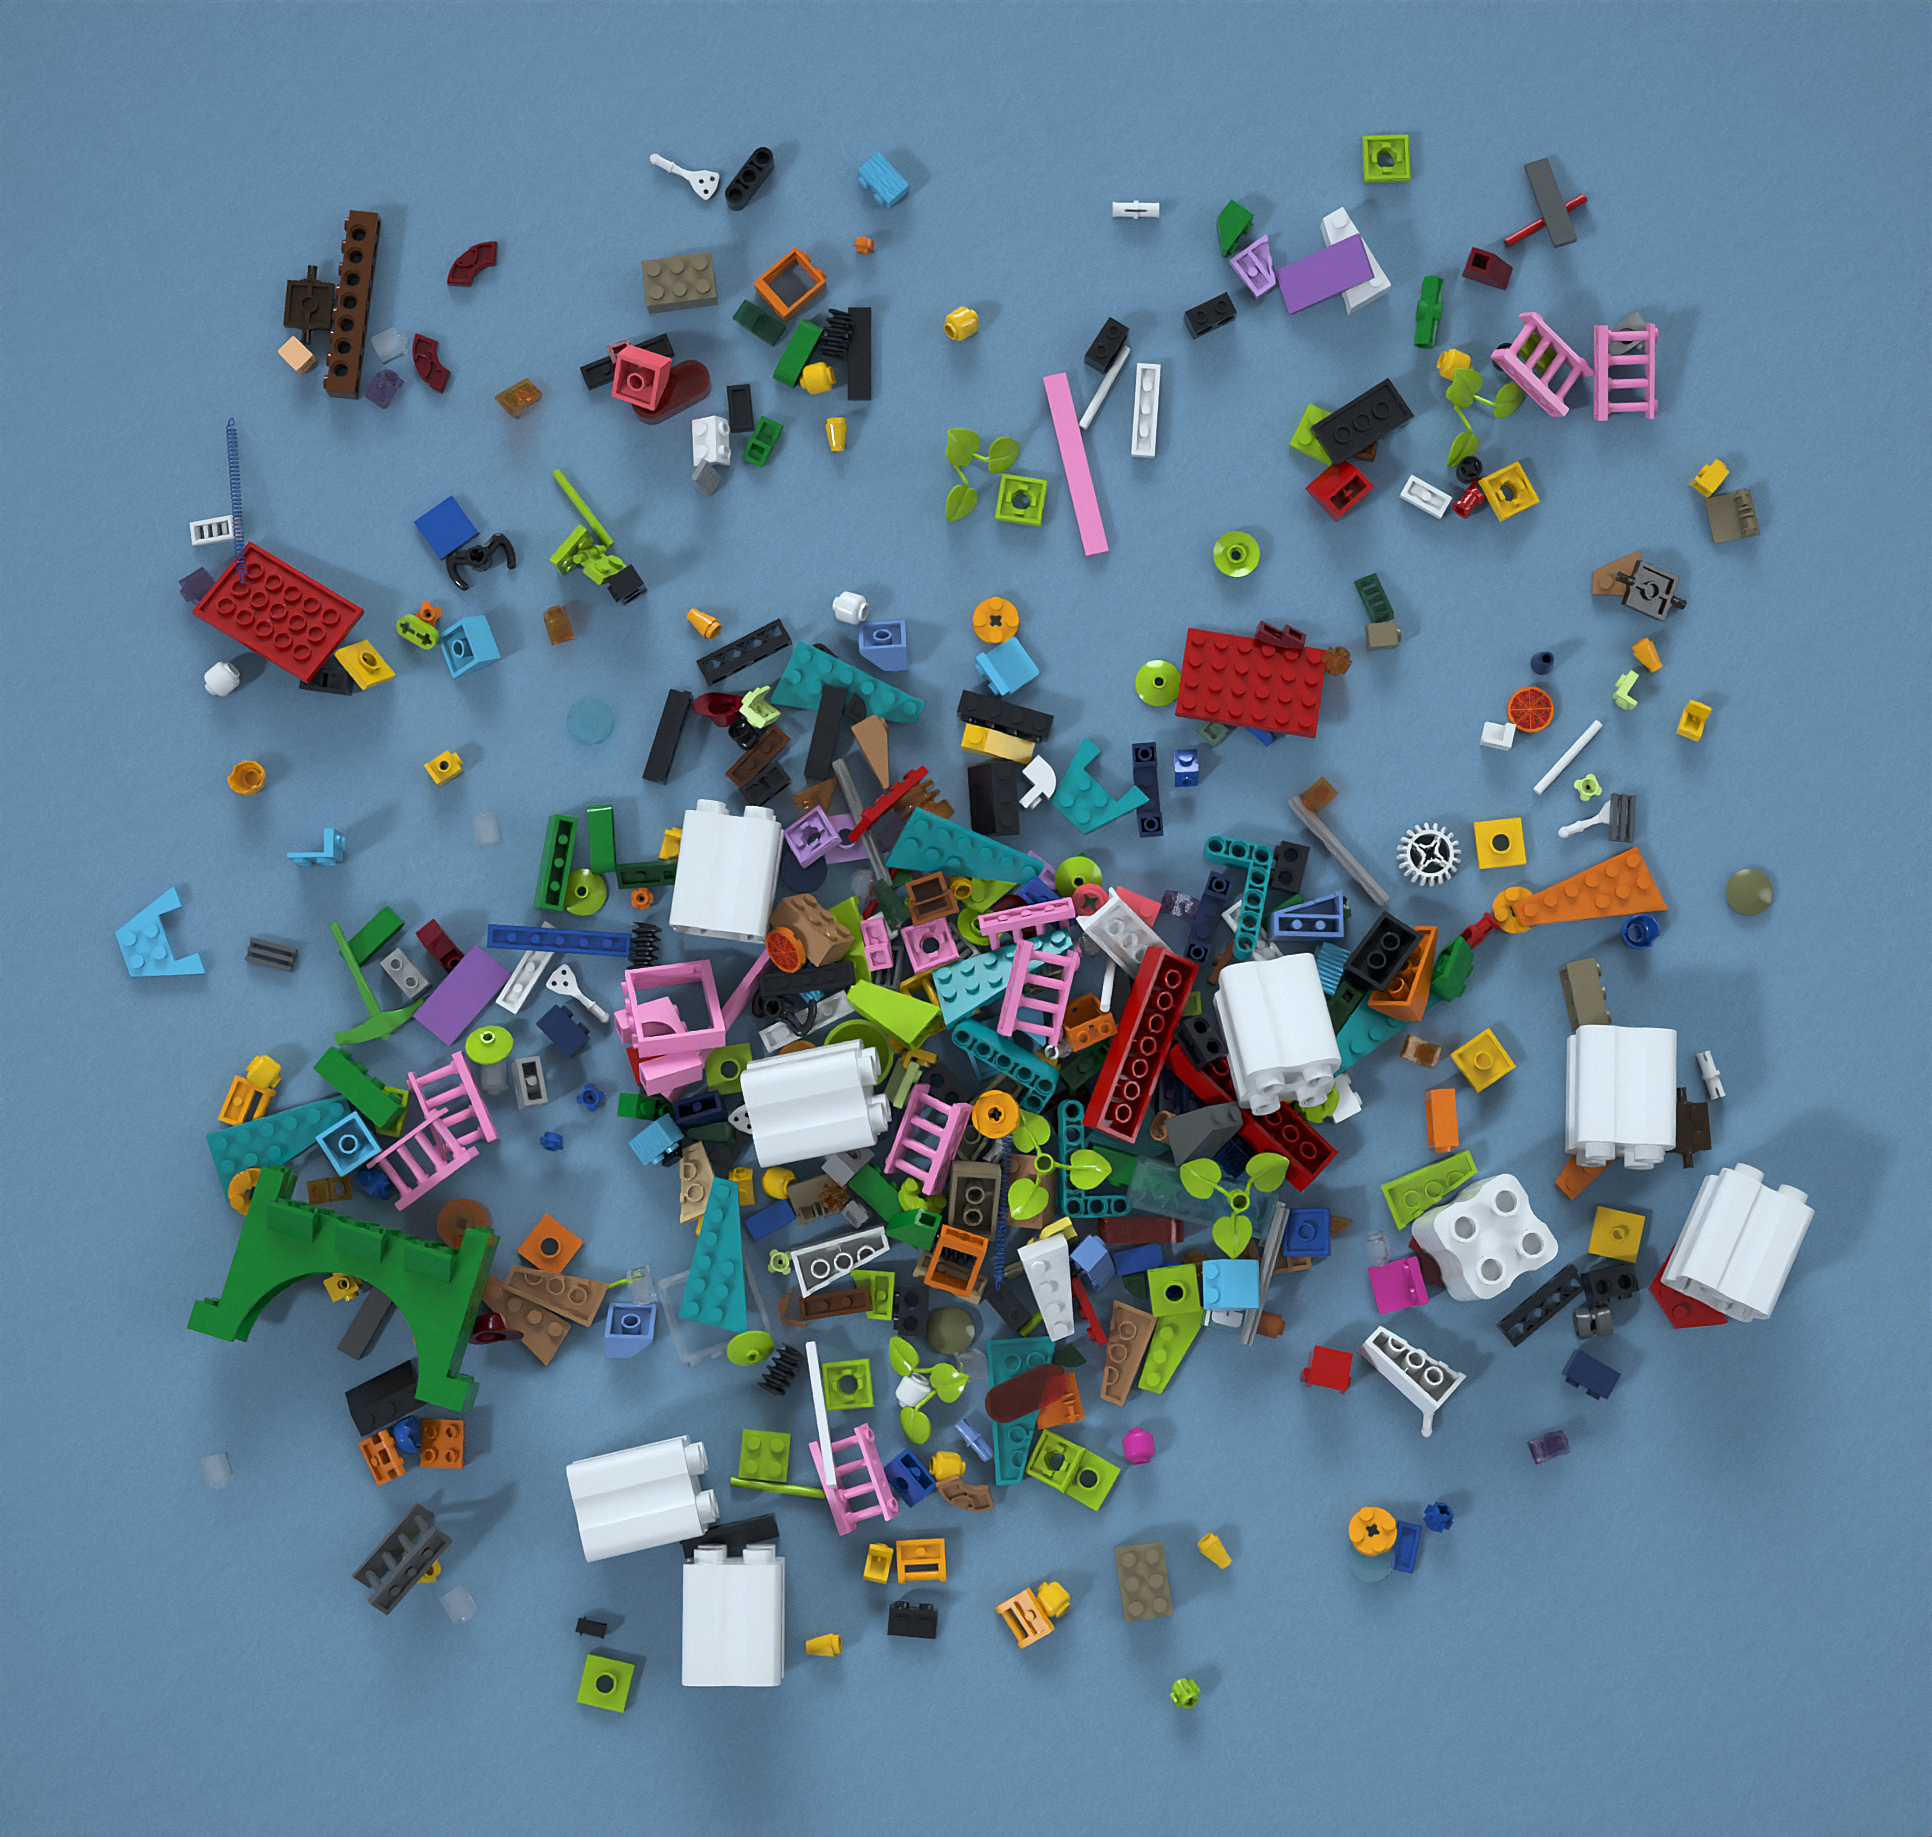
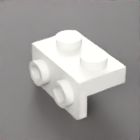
(711, 440)

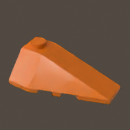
(1409, 990)

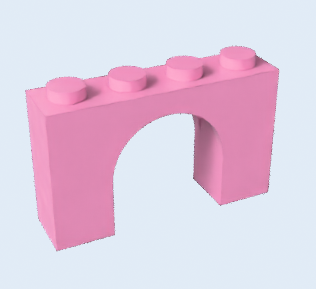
(673, 1069)

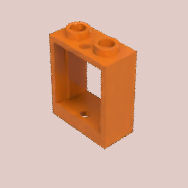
(762, 288)
(1076, 1023)
(1441, 1120)
(962, 1242)

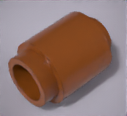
(1270, 1325)

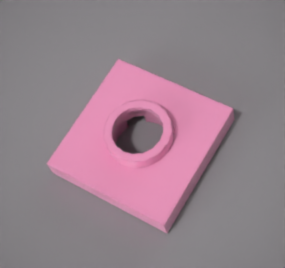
(914, 938)

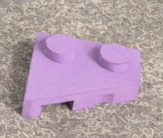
(1255, 267)

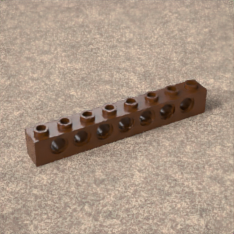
(349, 385)

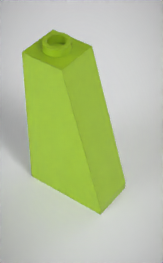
(896, 1014)

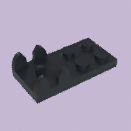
(1362, 422)

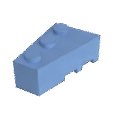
(1309, 922)
(1094, 1261)

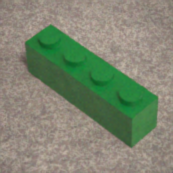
(555, 863)
(360, 1088)
(1119, 1160)
(877, 1191)

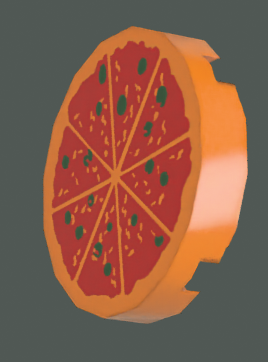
(1530, 709)
(785, 949)

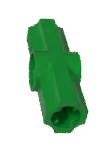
(1428, 312)

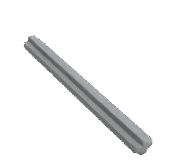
(856, 809)
(1338, 851)
(1265, 1273)

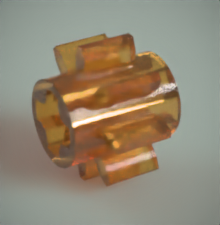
(1337, 660)
(833, 1197)
(1197, 1258)

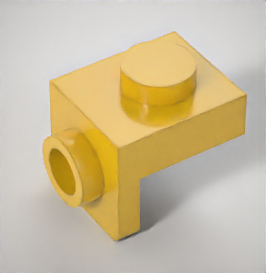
(1693, 720)
(744, 1177)
(878, 1563)

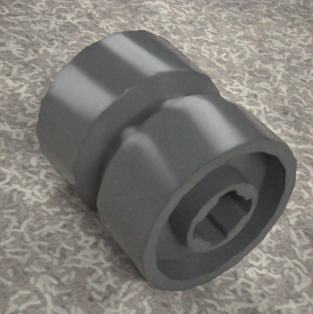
(1601, 1322)

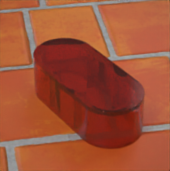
(687, 385)
(1140, 1229)
(1027, 1393)

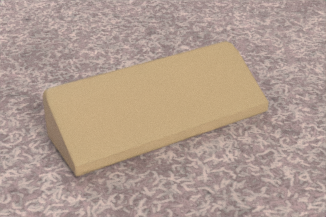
(952, 1269)

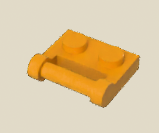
(240, 1099)
(921, 1552)
(1029, 1614)

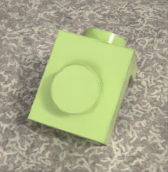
(1624, 684)

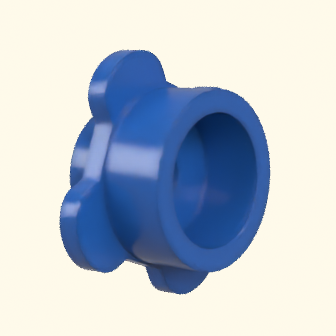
(584, 1097)
(552, 1141)

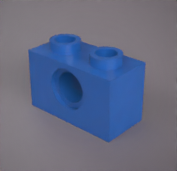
(909, 1477)

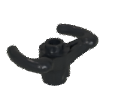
(476, 552)
(782, 1009)

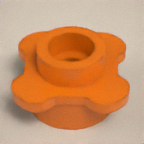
(427, 608)

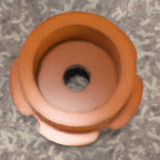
(864, 245)
(648, 898)

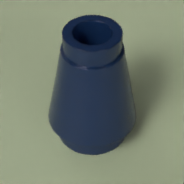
(1539, 666)

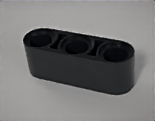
(753, 168)

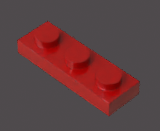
(1087, 1312)

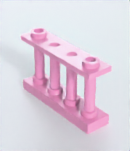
(1604, 360)
(1523, 373)
(1028, 916)
(1014, 999)
(467, 1088)
(949, 1139)
(442, 1168)
(839, 1497)

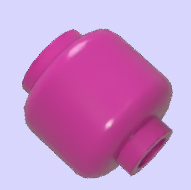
(1138, 1446)

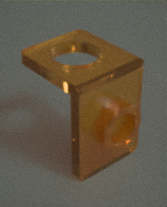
(324, 1190)
(783, 1306)

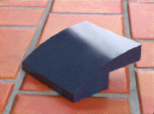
(1175, 1095)

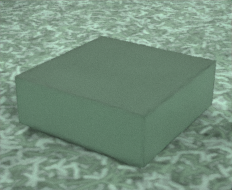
(1213, 732)

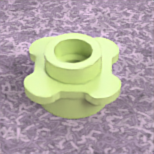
(1591, 781)
(775, 1266)

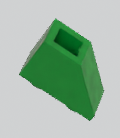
(1231, 225)
(643, 1107)
(914, 1227)

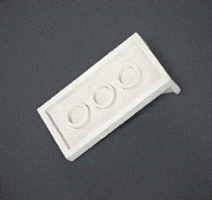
(1121, 933)

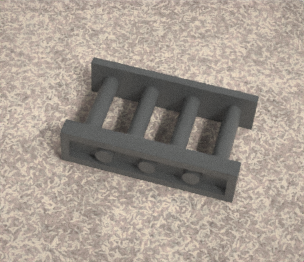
(411, 1568)

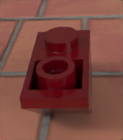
(1487, 269)
(440, 945)

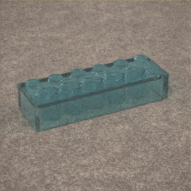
(1159, 1189)

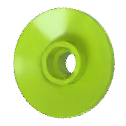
(1236, 542)
(1151, 693)
(1076, 868)
(595, 893)
(969, 926)
(492, 1051)
(750, 1348)

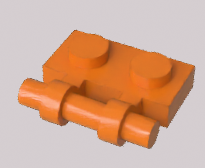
(382, 1466)

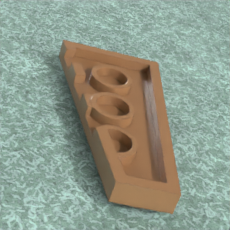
(561, 1293)
(541, 1327)
(1126, 1347)

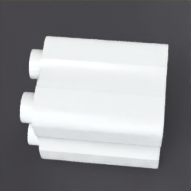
(727, 873)
(1277, 1032)
(1621, 1095)
(814, 1102)
(1485, 1238)
(1739, 1243)
(641, 1497)
(733, 1617)

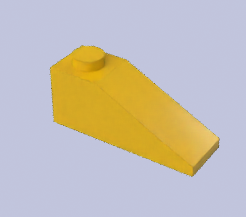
(996, 744)

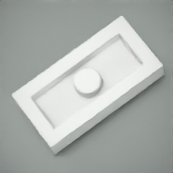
(1425, 497)

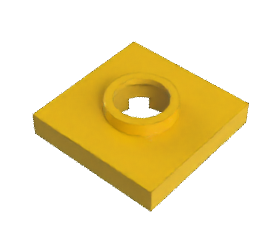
(1514, 478)
(368, 673)
(1487, 855)

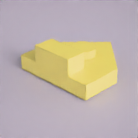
(1063, 1225)

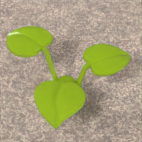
(1461, 393)
(960, 449)
(1201, 1178)
(1029, 1199)
(944, 1378)

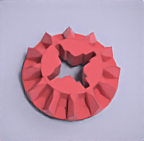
(1092, 891)

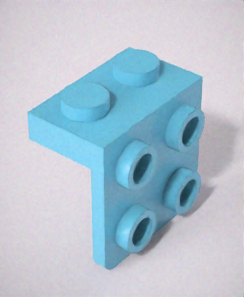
(1006, 668)
(333, 851)

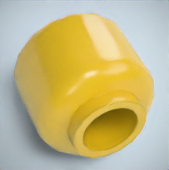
(961, 323)
(1452, 360)
(817, 378)
(264, 1072)
(776, 1180)
(945, 1465)
(1053, 1599)

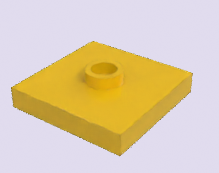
(1482, 1060)
(1616, 1234)

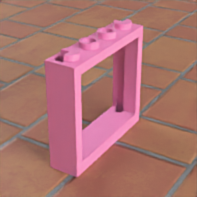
(666, 976)

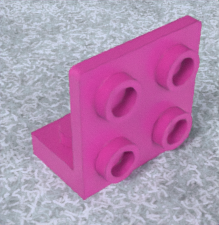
(1398, 1285)

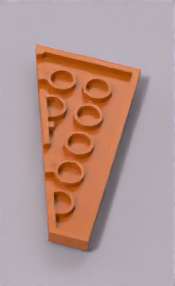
(1603, 891)

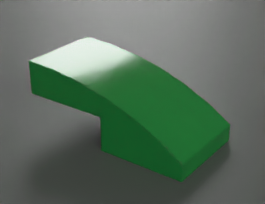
(762, 442)

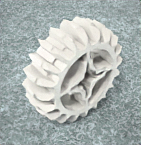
(1438, 859)

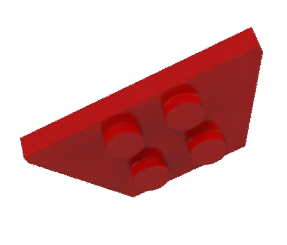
(1682, 1309)

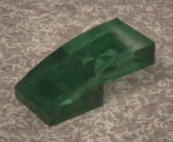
(759, 323)

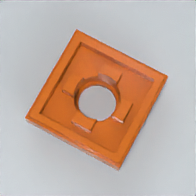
(567, 1245)

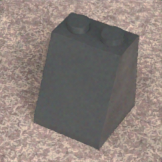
(1202, 1131)

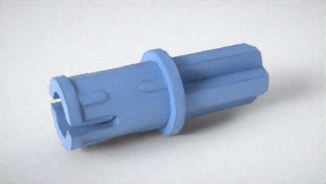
(974, 1440)

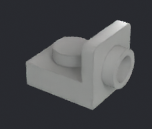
(857, 1213)

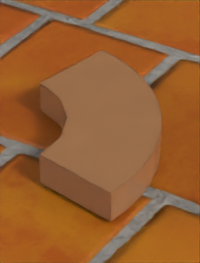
(964, 1495)

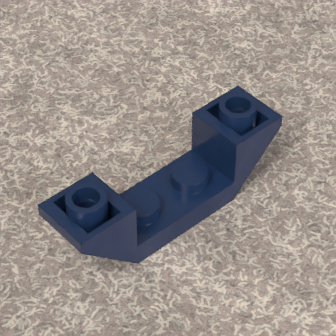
(1145, 778)
(1207, 918)

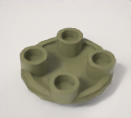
(1749, 892)
(950, 1330)

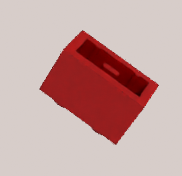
(1339, 489)

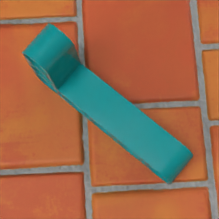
(1251, 890)
(1013, 1066)
(1065, 1194)

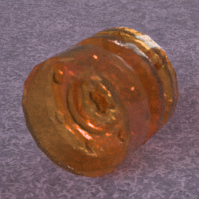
(920, 797)
(450, 1216)

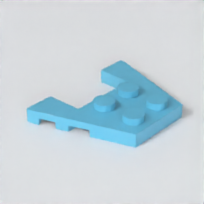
(147, 944)

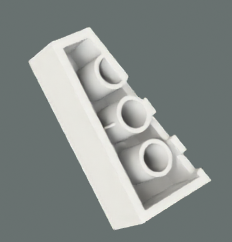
(1336, 228)
(836, 1256)
(1049, 1277)
(1411, 1370)

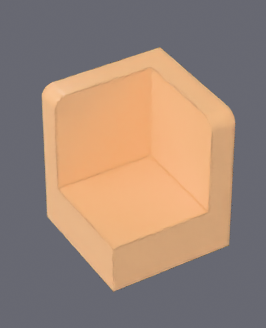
(297, 356)

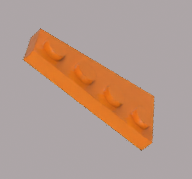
(1576, 1178)

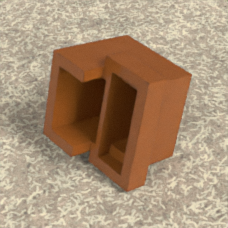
(930, 899)

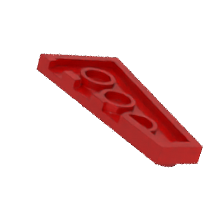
(886, 802)

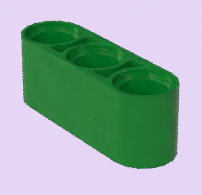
(798, 353)
(602, 838)
(374, 935)

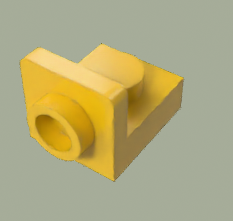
(671, 844)
(922, 1058)

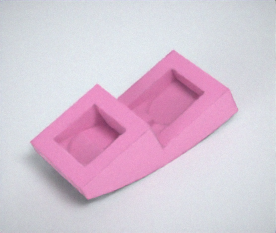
(877, 943)

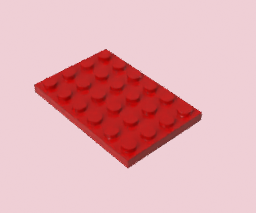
(279, 613)
(1250, 683)

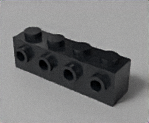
(1005, 716)

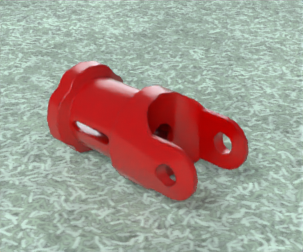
(1468, 501)
(1476, 934)

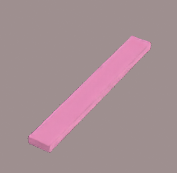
(1075, 464)
(732, 1009)

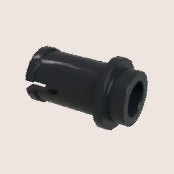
(591, 1628)

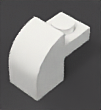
(1043, 780)

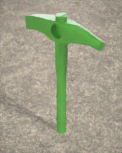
(380, 1022)

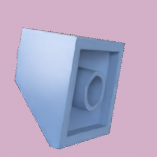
(884, 644)
(628, 1329)

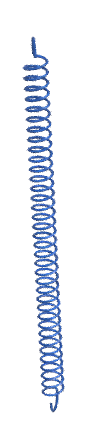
(238, 516)
(1007, 1148)

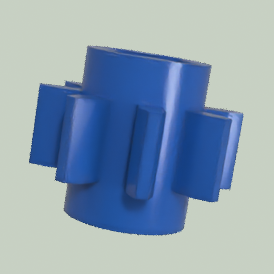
(1438, 1517)

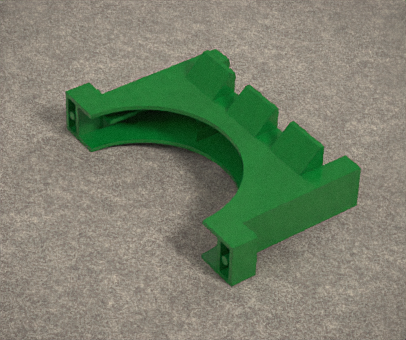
(428, 1282)

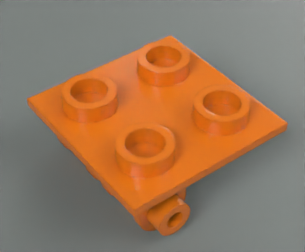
(1064, 1410)
(442, 1443)

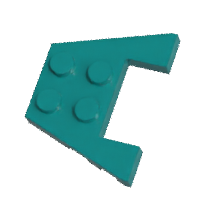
(1085, 800)

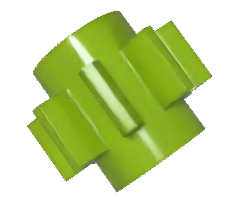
(1185, 1693)

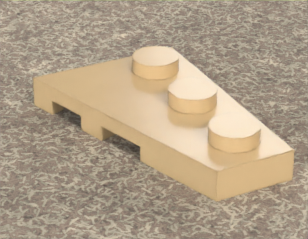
(696, 1182)

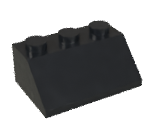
(993, 799)
(1381, 953)
(384, 1398)

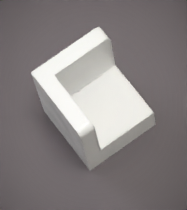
(1498, 735)

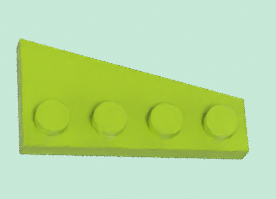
(848, 915)
(1419, 1190)
(1168, 1345)

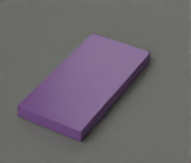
(1324, 274)
(462, 995)

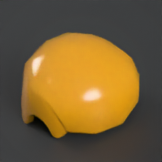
(247, 778)

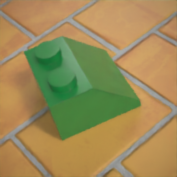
(1451, 970)

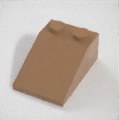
(873, 742)

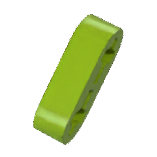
(418, 631)

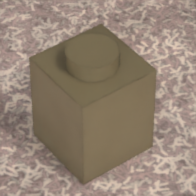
(1382, 636)

